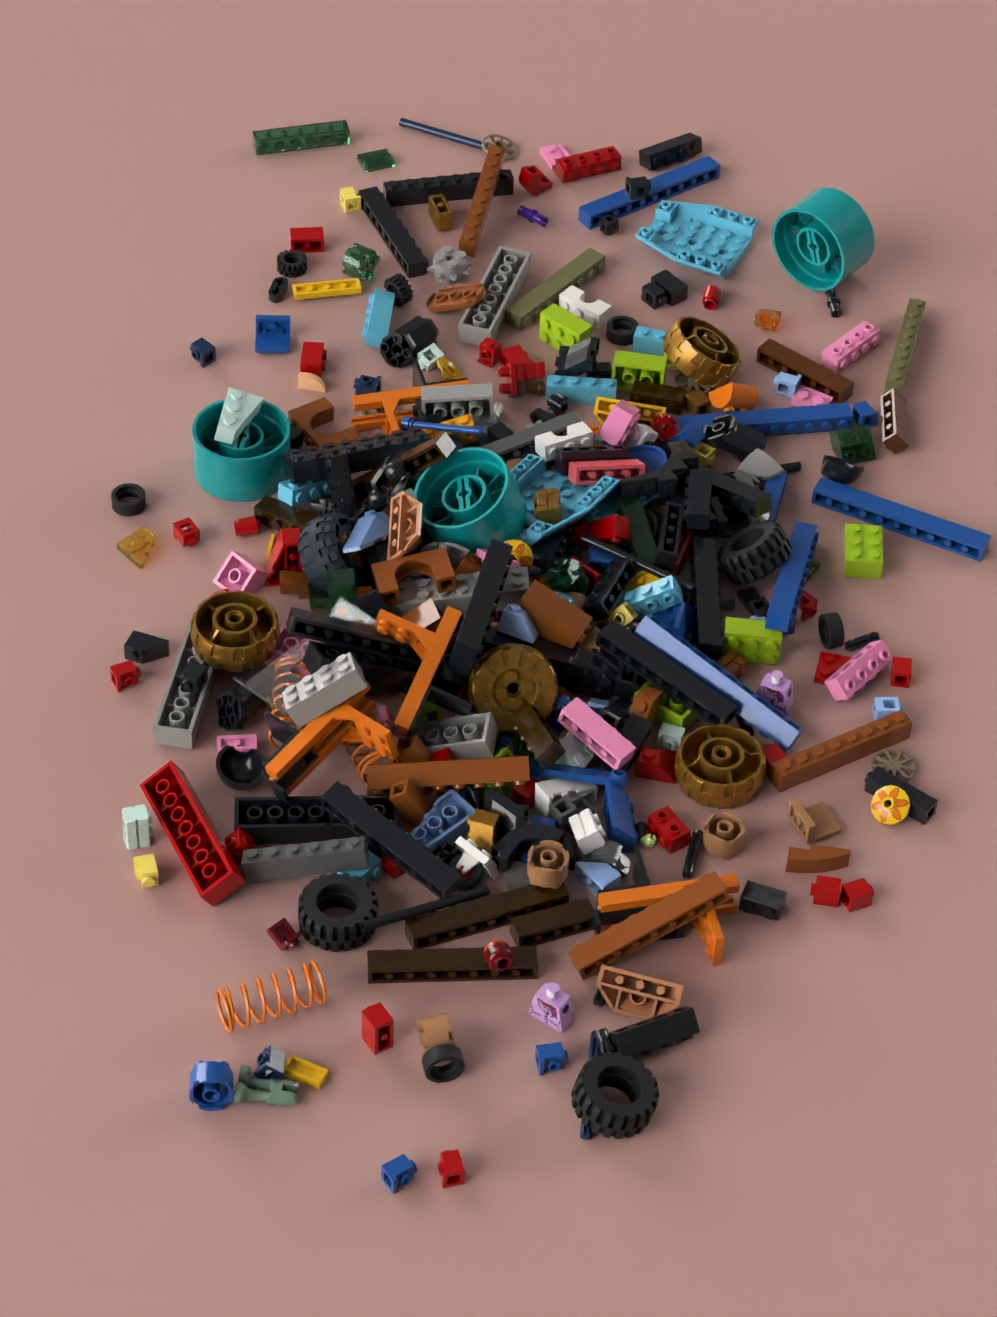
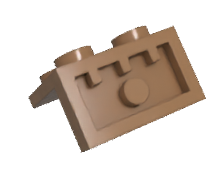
(812, 821)

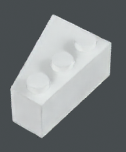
(554, 789)

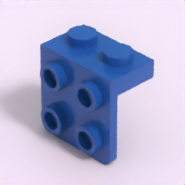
(272, 334)

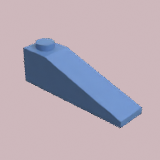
(367, 531)
(444, 821)

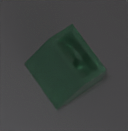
(853, 444)

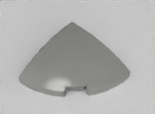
(761, 465)
(455, 551)

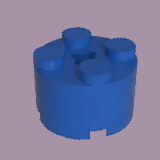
(211, 1085)

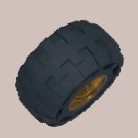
(322, 550)

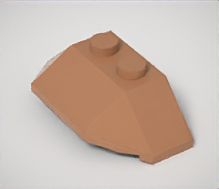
(404, 525)
(637, 994)

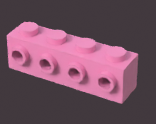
(850, 346)
(859, 670)
(596, 733)

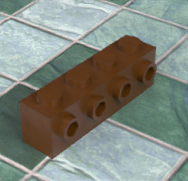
(894, 421)

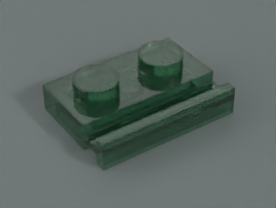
(376, 160)

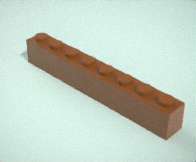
(482, 200)
(840, 751)
(451, 772)
(649, 925)

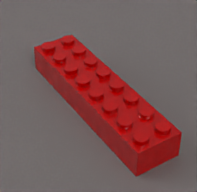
(192, 833)

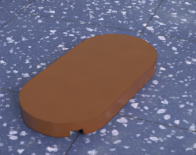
(456, 297)

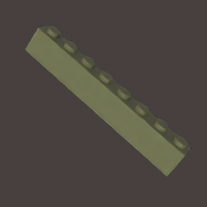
(575, 273)
(905, 345)

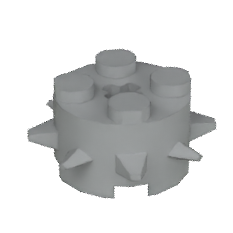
(449, 265)

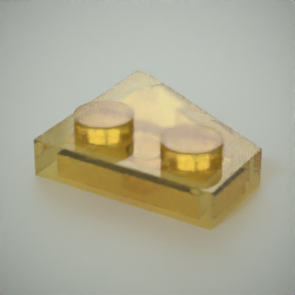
(138, 546)

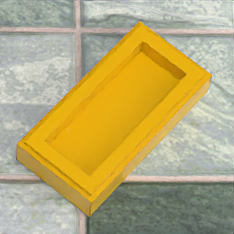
(305, 1072)

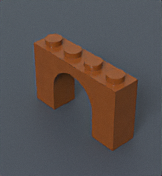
(316, 414)
(430, 563)
(405, 794)

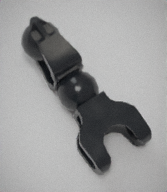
(380, 494)

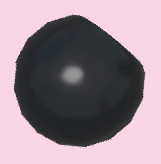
(840, 470)
(240, 769)

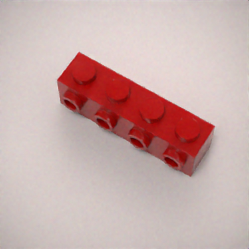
(588, 164)

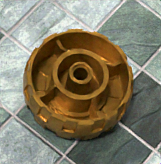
(702, 351)
(235, 631)
(507, 665)
(720, 766)

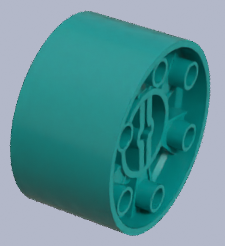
(823, 239)
(248, 466)
(468, 507)

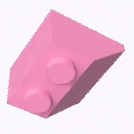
(240, 574)

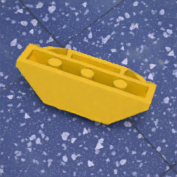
(604, 406)

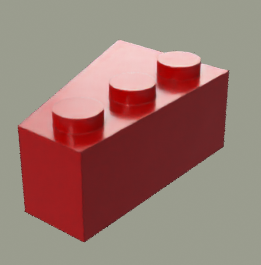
(283, 556)

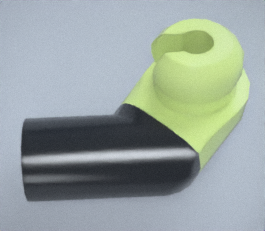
(644, 838)

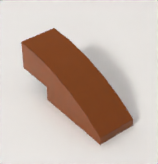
(294, 583)
(816, 859)

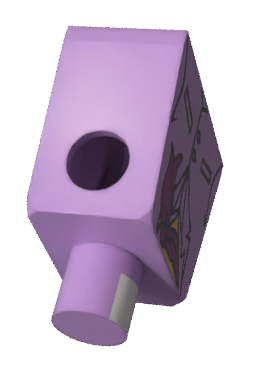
(777, 691)
(552, 1007)

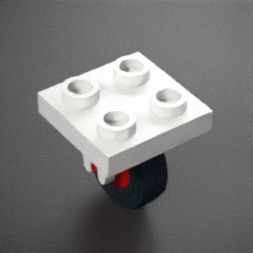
(472, 864)

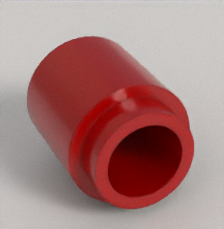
(711, 297)
(247, 526)

